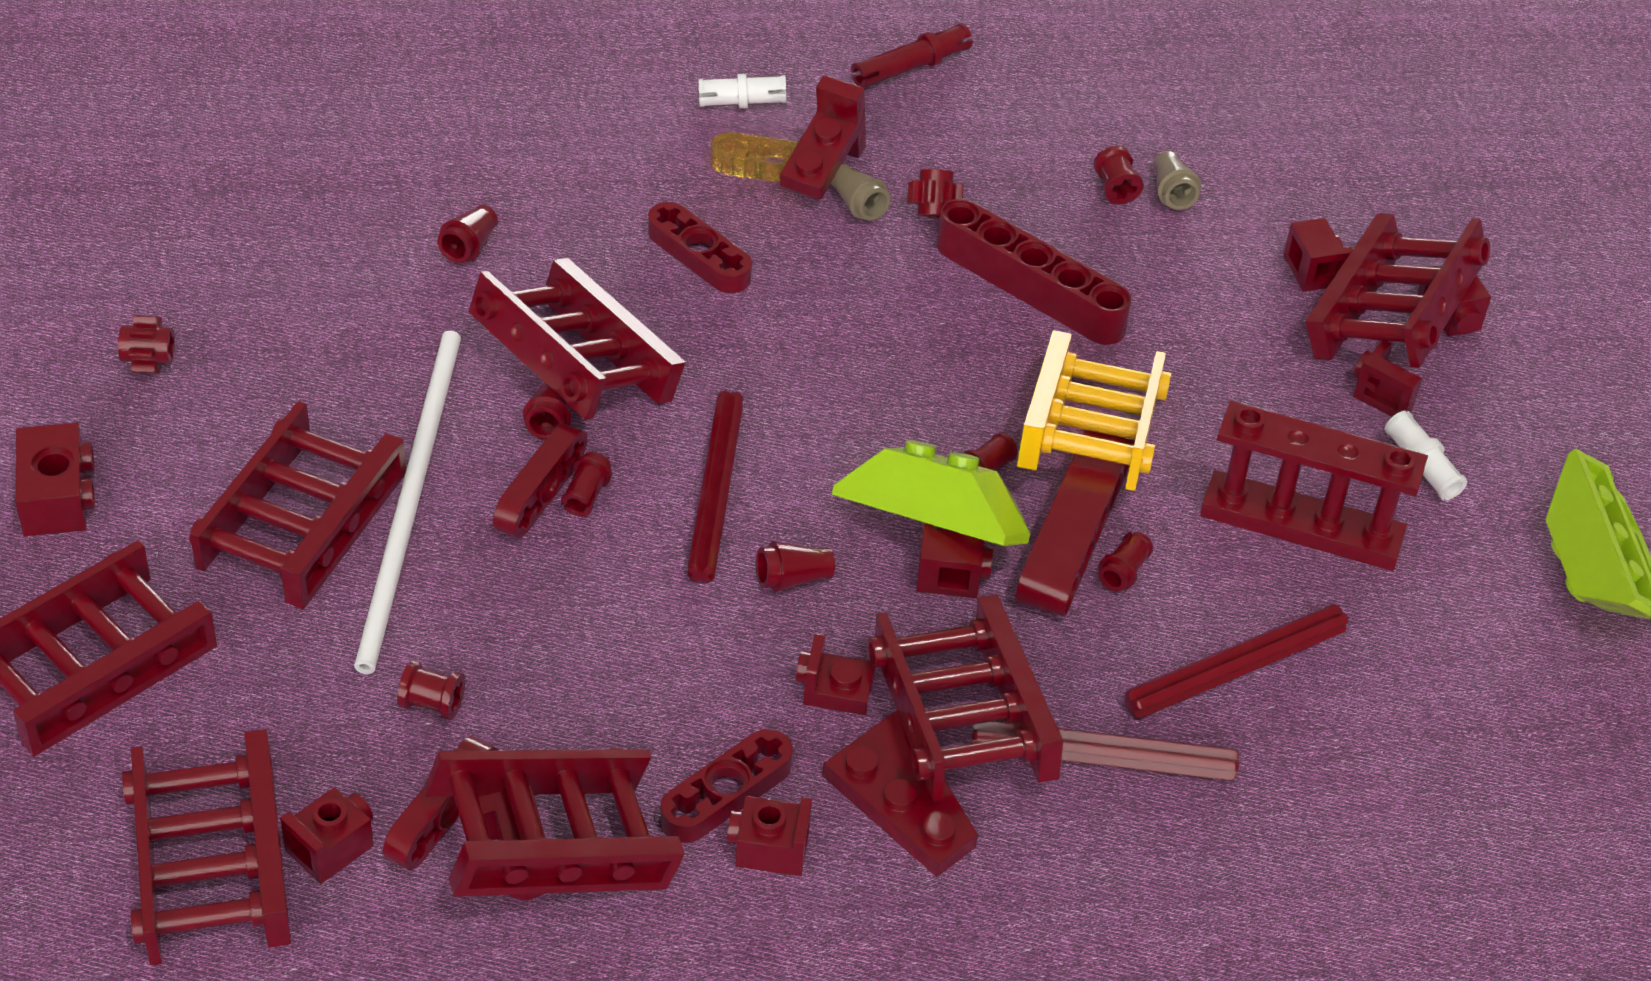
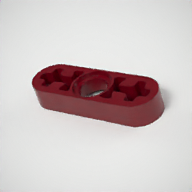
(721, 266)
(539, 480)
(717, 806)
(425, 821)

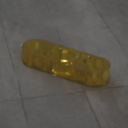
(733, 150)

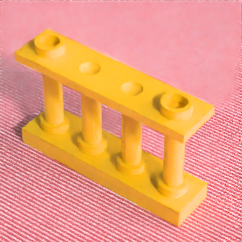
(1055, 388)

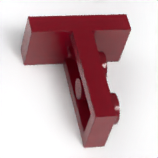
(832, 135)

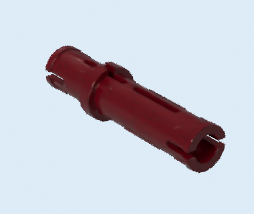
(927, 50)

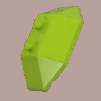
(938, 491)
(1599, 539)

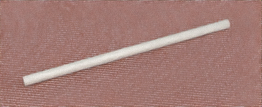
(407, 505)

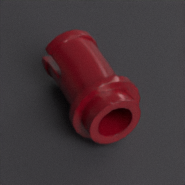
(995, 452)
(590, 475)
(1120, 568)

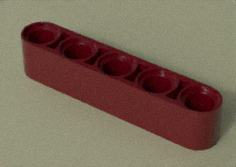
(1034, 271)
(1071, 531)

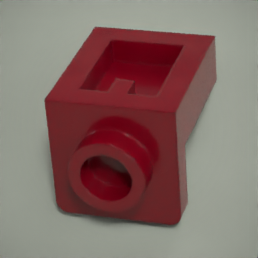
(1385, 383)
(834, 680)

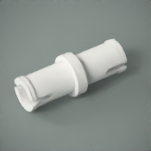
(742, 91)
(1438, 468)

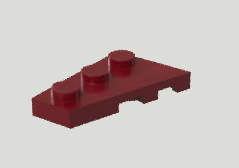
(880, 781)

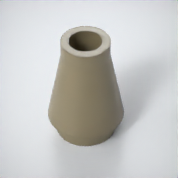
(1176, 182)
(862, 193)

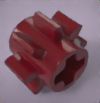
(932, 191)
(146, 344)

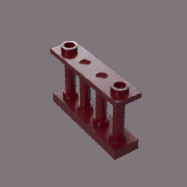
(1372, 265)
(597, 317)
(1303, 518)
(325, 536)
(1003, 667)
(114, 678)
(258, 860)
(546, 864)

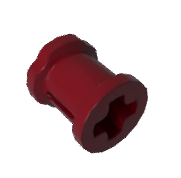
(1120, 180)
(431, 690)

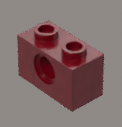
(52, 479)

